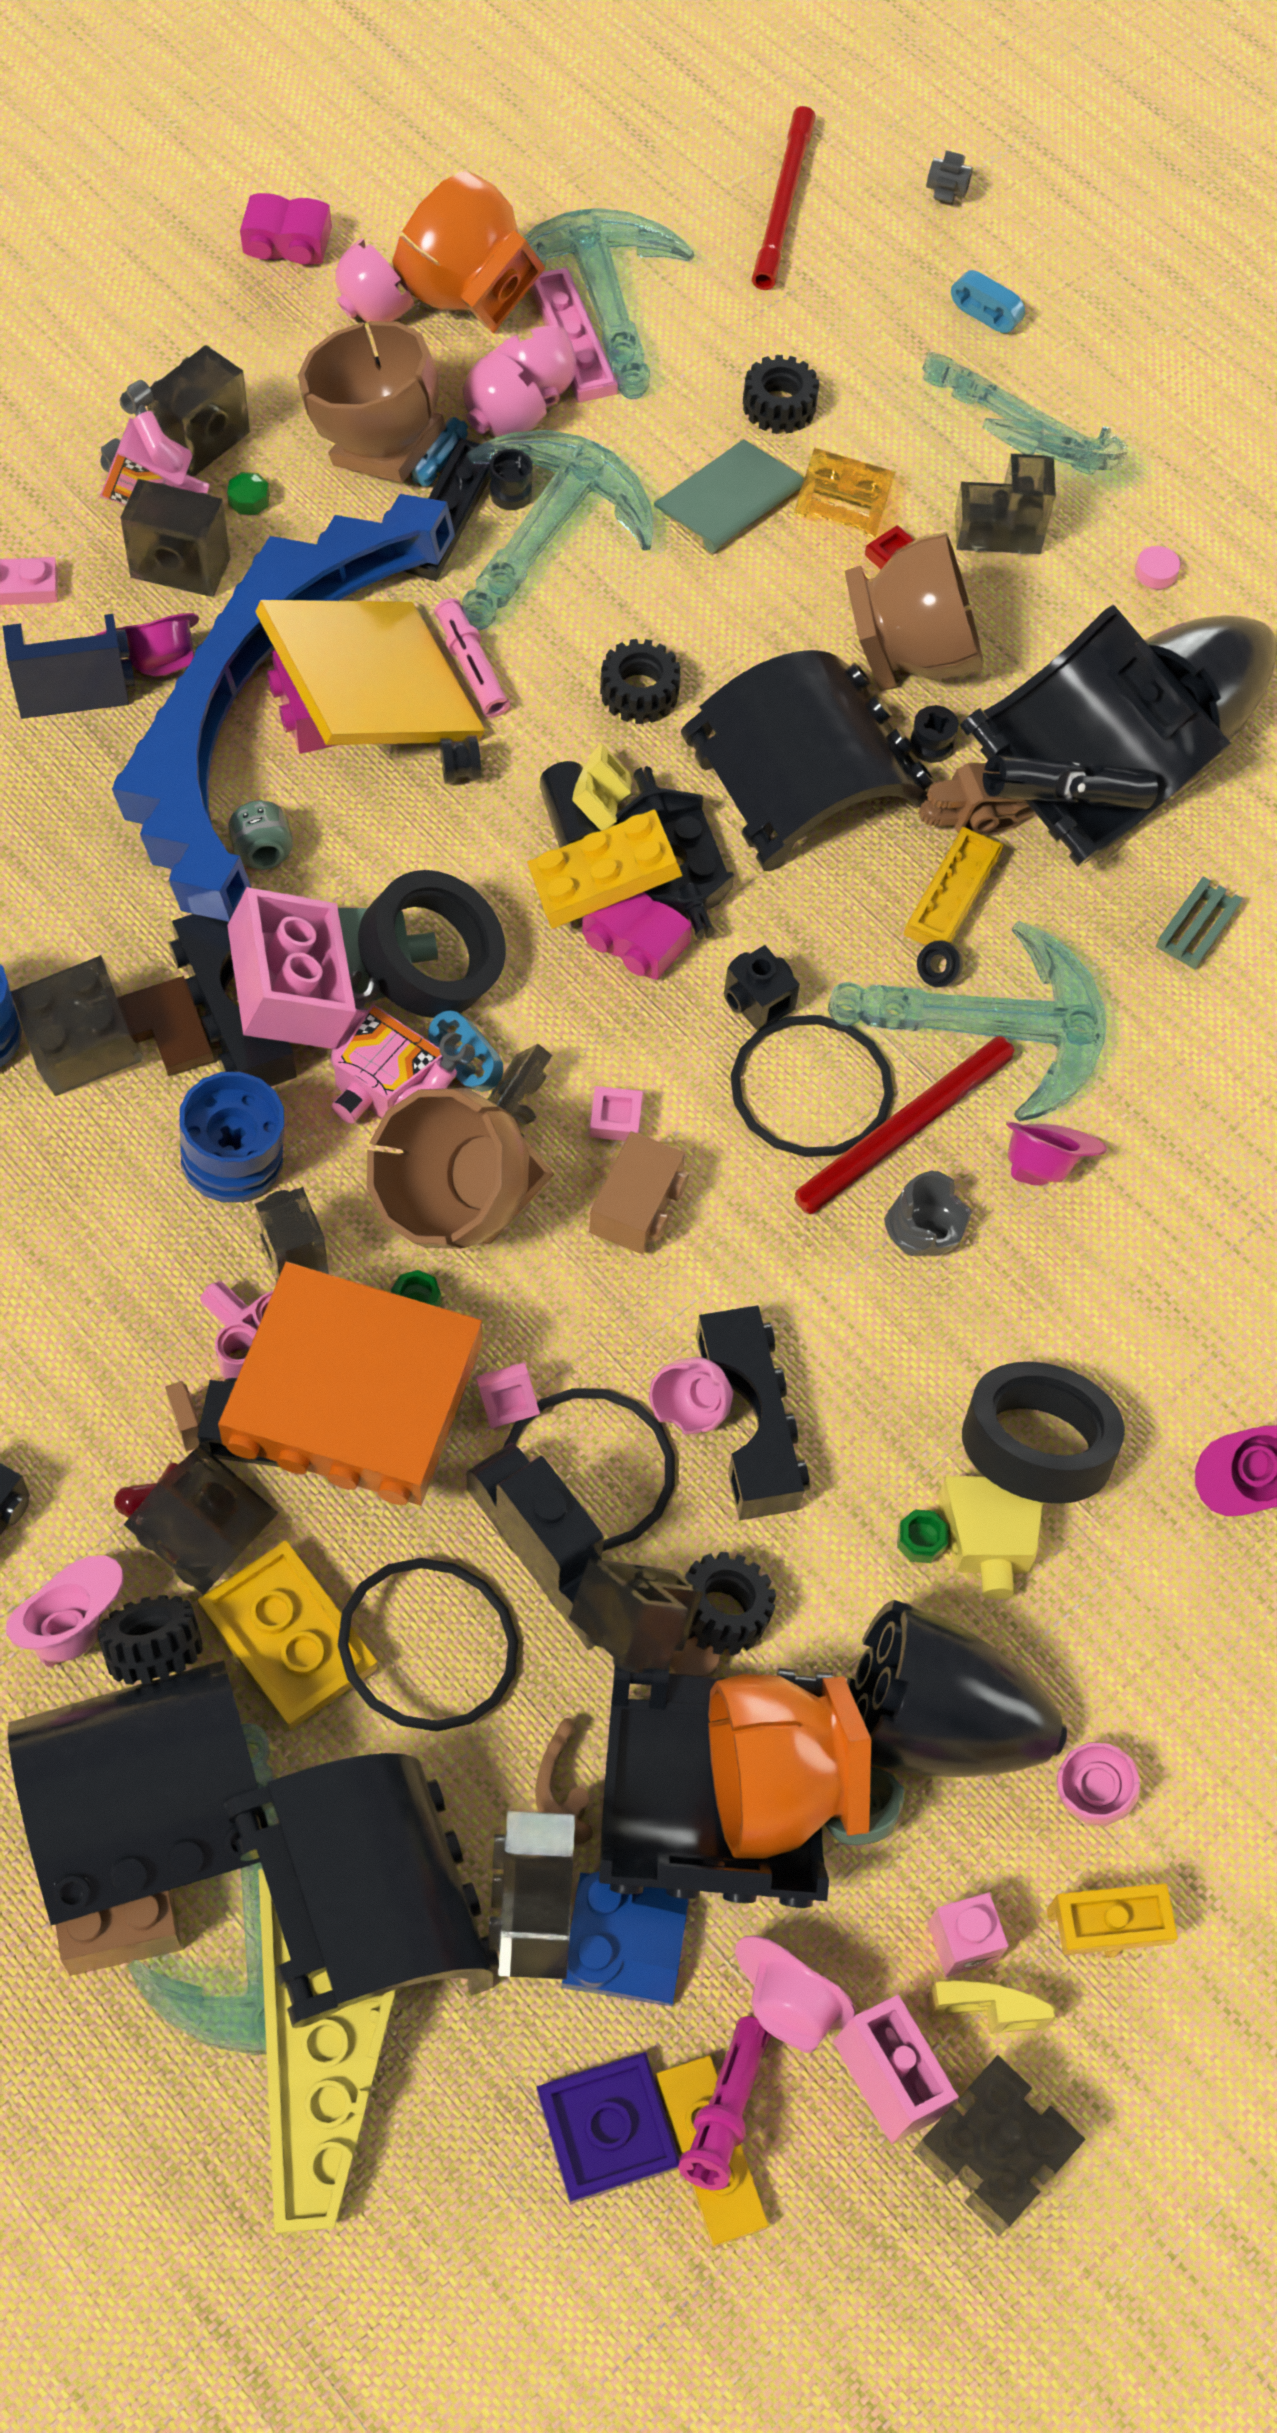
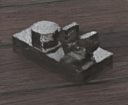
(521, 1077)

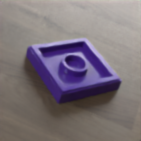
(608, 2128)

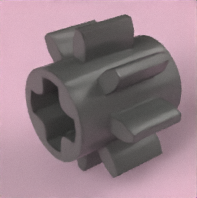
(949, 177)

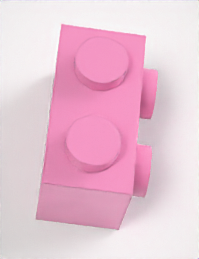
(895, 2069)

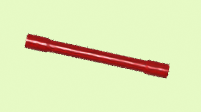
(769, 255)

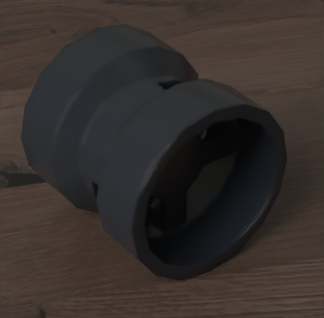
(511, 479)

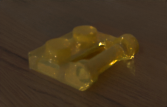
(847, 482)

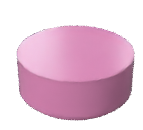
(1157, 567)

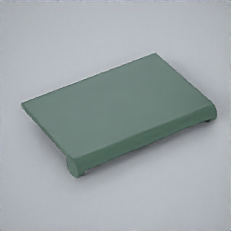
(730, 493)

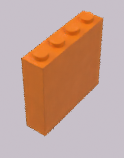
(351, 1384)

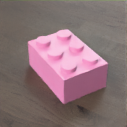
(290, 968)

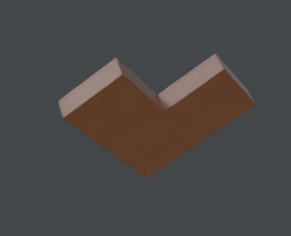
(171, 1018)

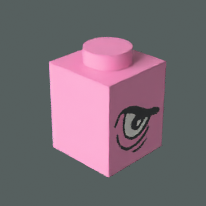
(967, 1934)

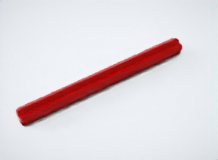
(903, 1125)

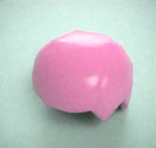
(691, 1395)
(1098, 1783)

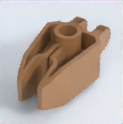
(968, 805)

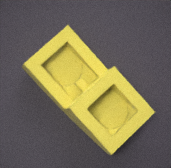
(602, 787)
(1005, 2007)

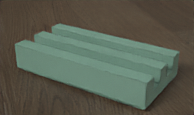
(1214, 897)

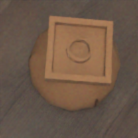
(372, 412)
(916, 614)
(459, 1169)

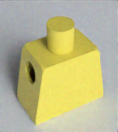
(989, 1531)

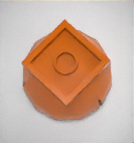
(478, 251)
(786, 1762)

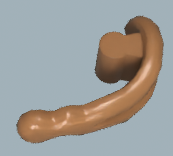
(577, 1798)

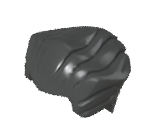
(927, 1216)

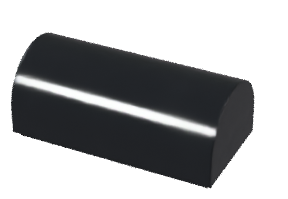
(557, 788)

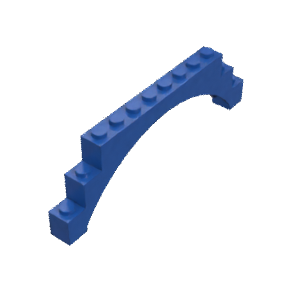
(171, 765)

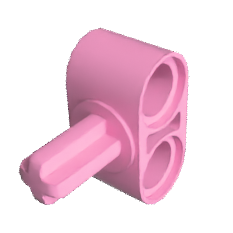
(239, 1322)

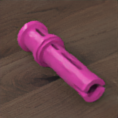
(720, 2123)

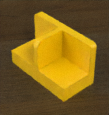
(1114, 1919)

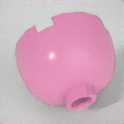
(369, 285)
(546, 360)
(499, 398)

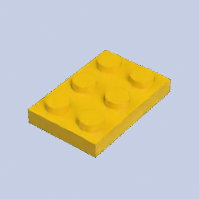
(603, 868)
(285, 1634)

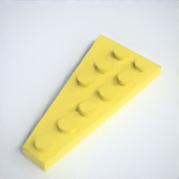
(315, 2088)

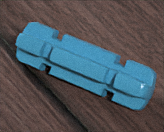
(439, 452)

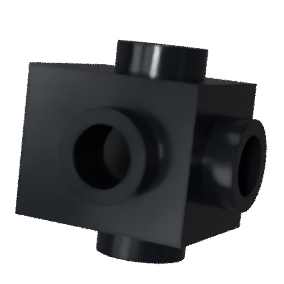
(761, 987)

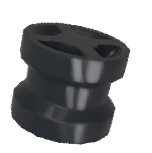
(926, 740)
(460, 759)

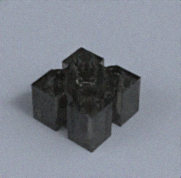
(998, 2145)

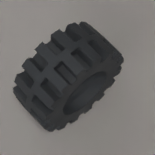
(786, 377)
(640, 701)
(746, 1587)
(150, 1639)

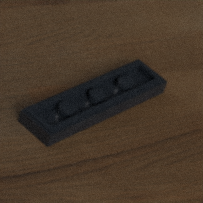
(461, 488)

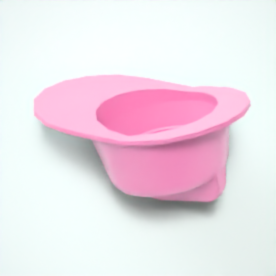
(66, 1612)
(790, 1996)

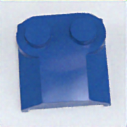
(625, 1942)

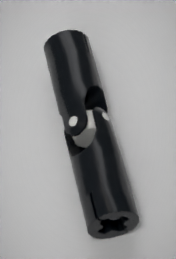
(1094, 783)

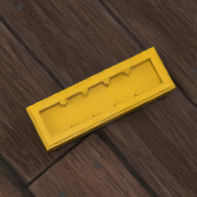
(954, 888)
(728, 2211)

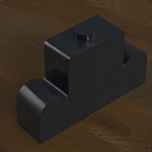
(538, 1523)

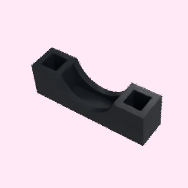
(205, 951)
(765, 1470)

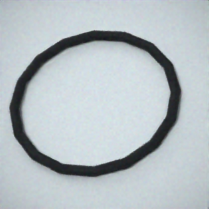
(794, 1148)
(640, 1411)
(389, 1712)

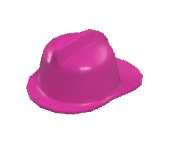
(161, 645)
(1048, 1151)
(1239, 1472)

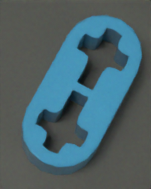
(988, 301)
(483, 1050)

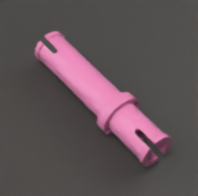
(464, 643)

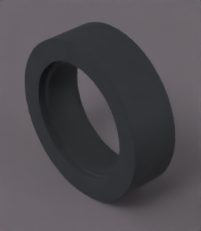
(464, 910)
(1032, 1472)

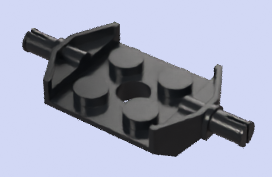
(704, 875)

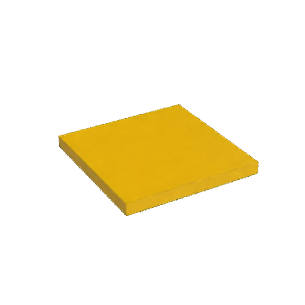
(368, 671)

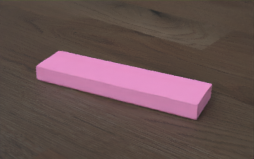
(562, 307)

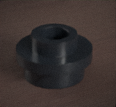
(928, 960)

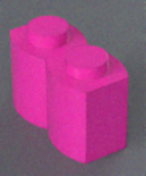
(286, 228)
(640, 932)

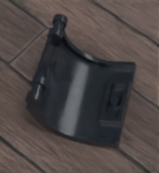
(1108, 706)
(800, 746)
(132, 1790)
(663, 1807)
(363, 1882)

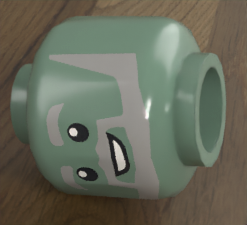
(260, 834)

